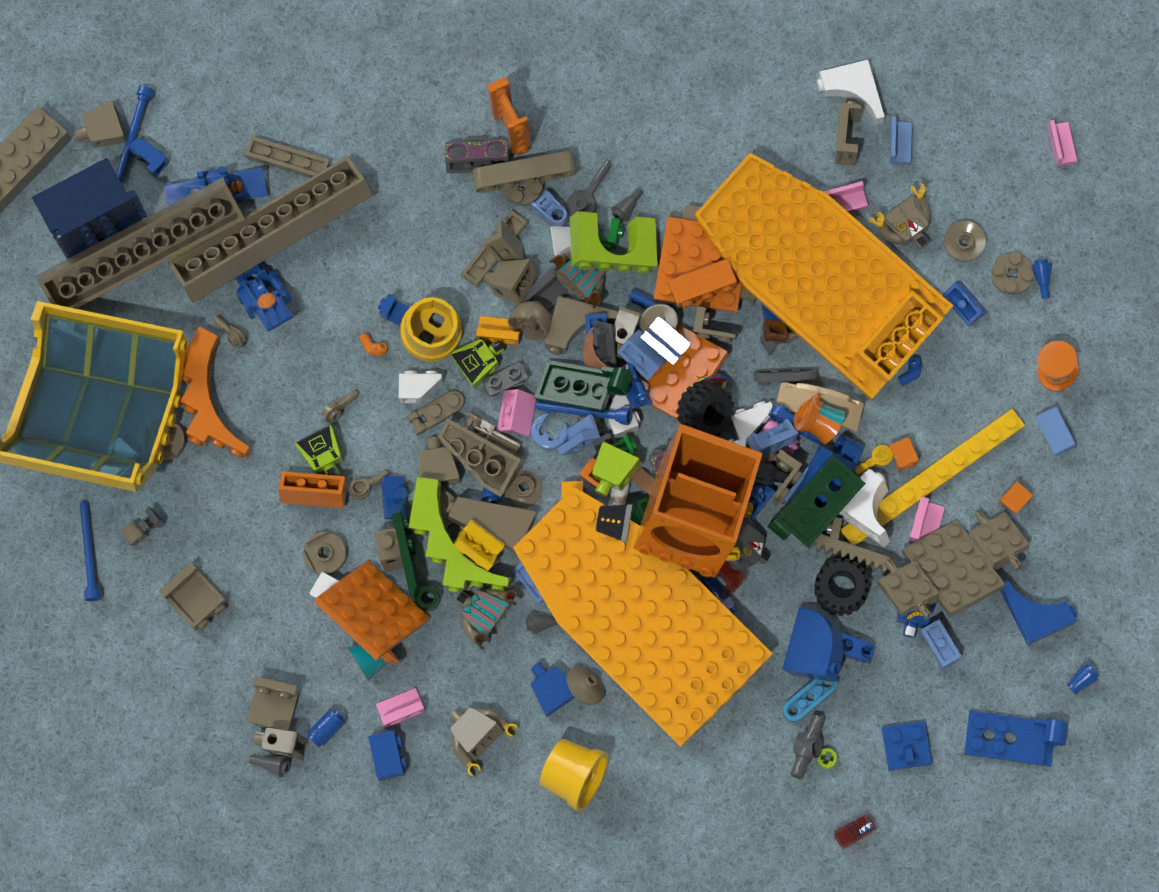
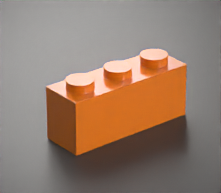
(702, 284)
(312, 489)

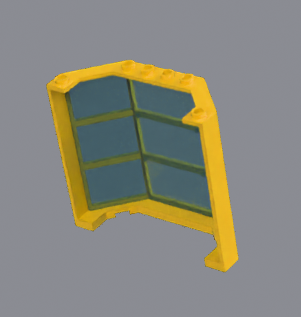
(96, 398)

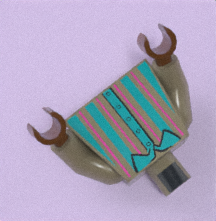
(579, 282)
(484, 612)

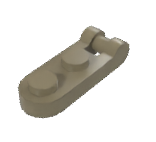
(436, 411)

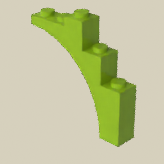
(427, 517)

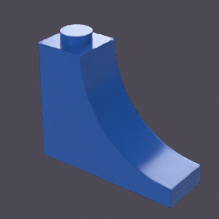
(1035, 619)

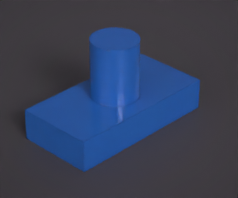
(394, 496)

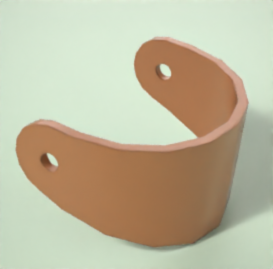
(589, 355)

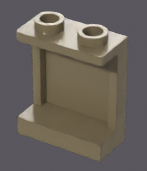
(847, 153)
(194, 597)

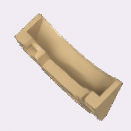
(795, 395)

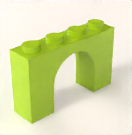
(589, 253)

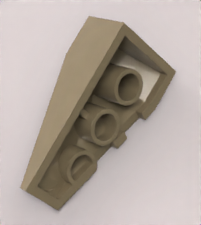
(485, 460)

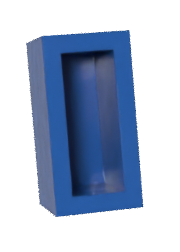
(386, 755)

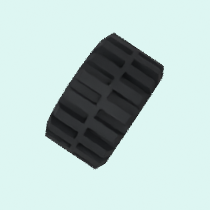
(704, 396)
(836, 604)

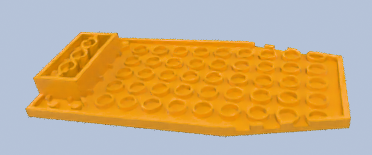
(821, 272)
(640, 617)

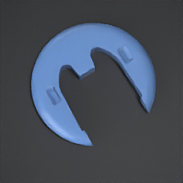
(543, 440)

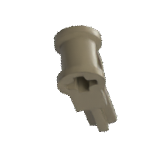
(486, 430)

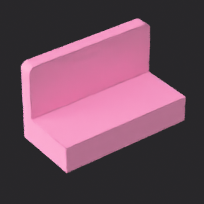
(1061, 143)
(850, 196)
(516, 412)
(926, 519)
(400, 708)

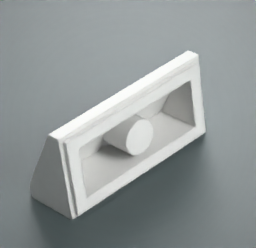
(561, 239)

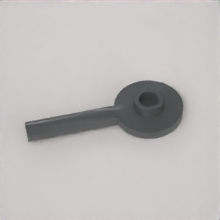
(583, 200)

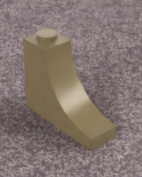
(569, 321)

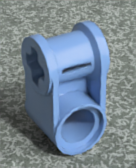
(548, 207)

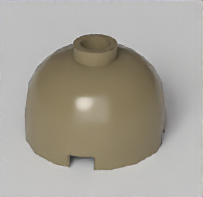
(530, 319)

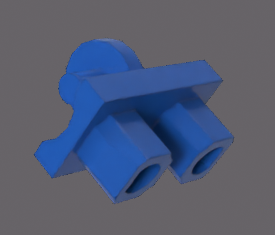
(759, 498)

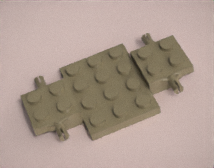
(954, 566)

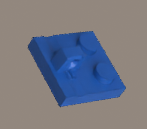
(906, 746)

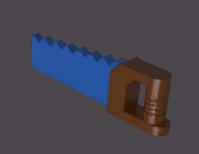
(773, 324)

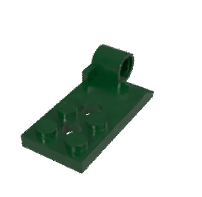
(807, 520)
(407, 550)

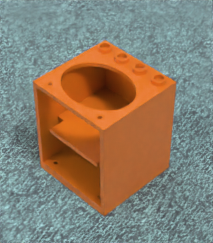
(698, 501)

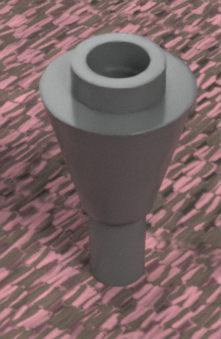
(624, 208)
(538, 623)
(277, 765)

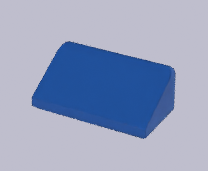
(644, 299)
(964, 303)

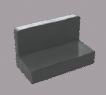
(546, 290)

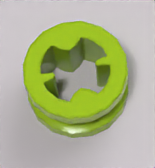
(830, 764)

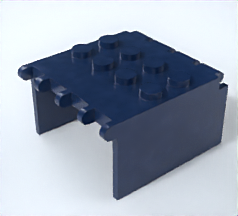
(88, 208)

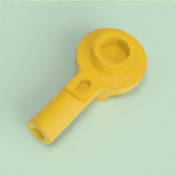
(880, 457)

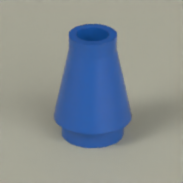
(1083, 678)

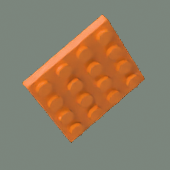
(686, 250)
(671, 380)
(372, 610)

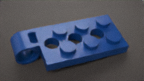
(845, 450)

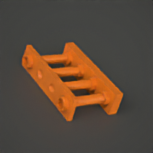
(502, 109)

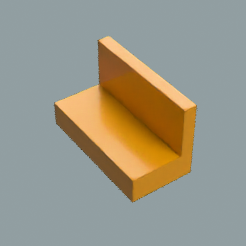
(496, 329)

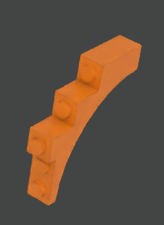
(197, 397)

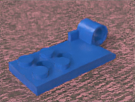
(1033, 738)

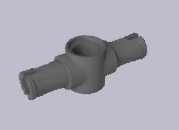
(807, 747)

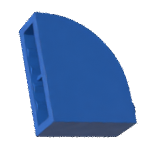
(814, 647)

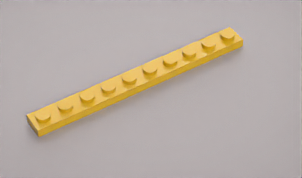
(940, 472)

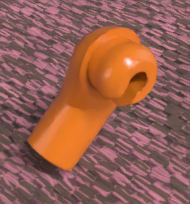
(371, 348)

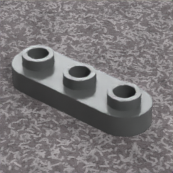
(781, 375)

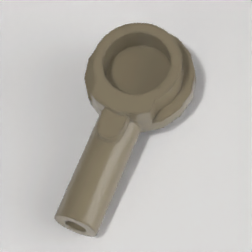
(235, 336)
(333, 410)
(360, 488)

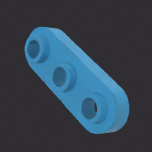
(804, 706)

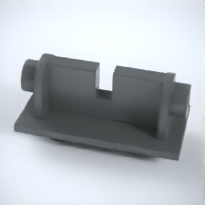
(604, 340)
(505, 379)

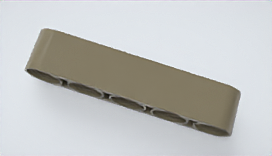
(524, 172)

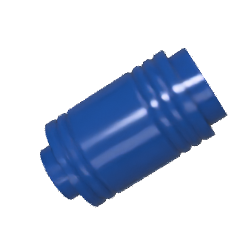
(326, 727)

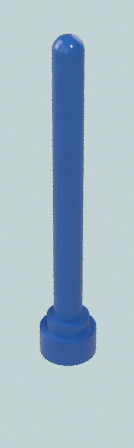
(143, 94)
(622, 415)
(92, 591)

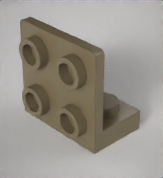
(702, 319)
(794, 469)
(273, 703)

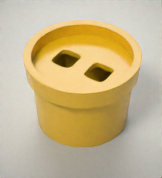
(446, 338)
(574, 773)

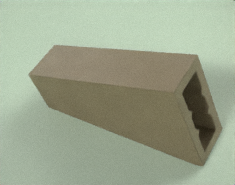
(502, 521)

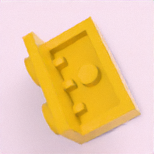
(478, 545)

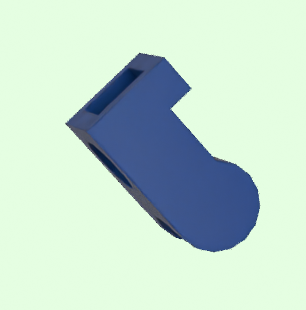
(146, 152)
(857, 649)

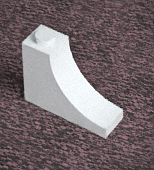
(853, 82)
(863, 507)

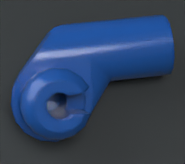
(913, 371)

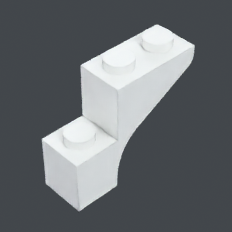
(749, 421)

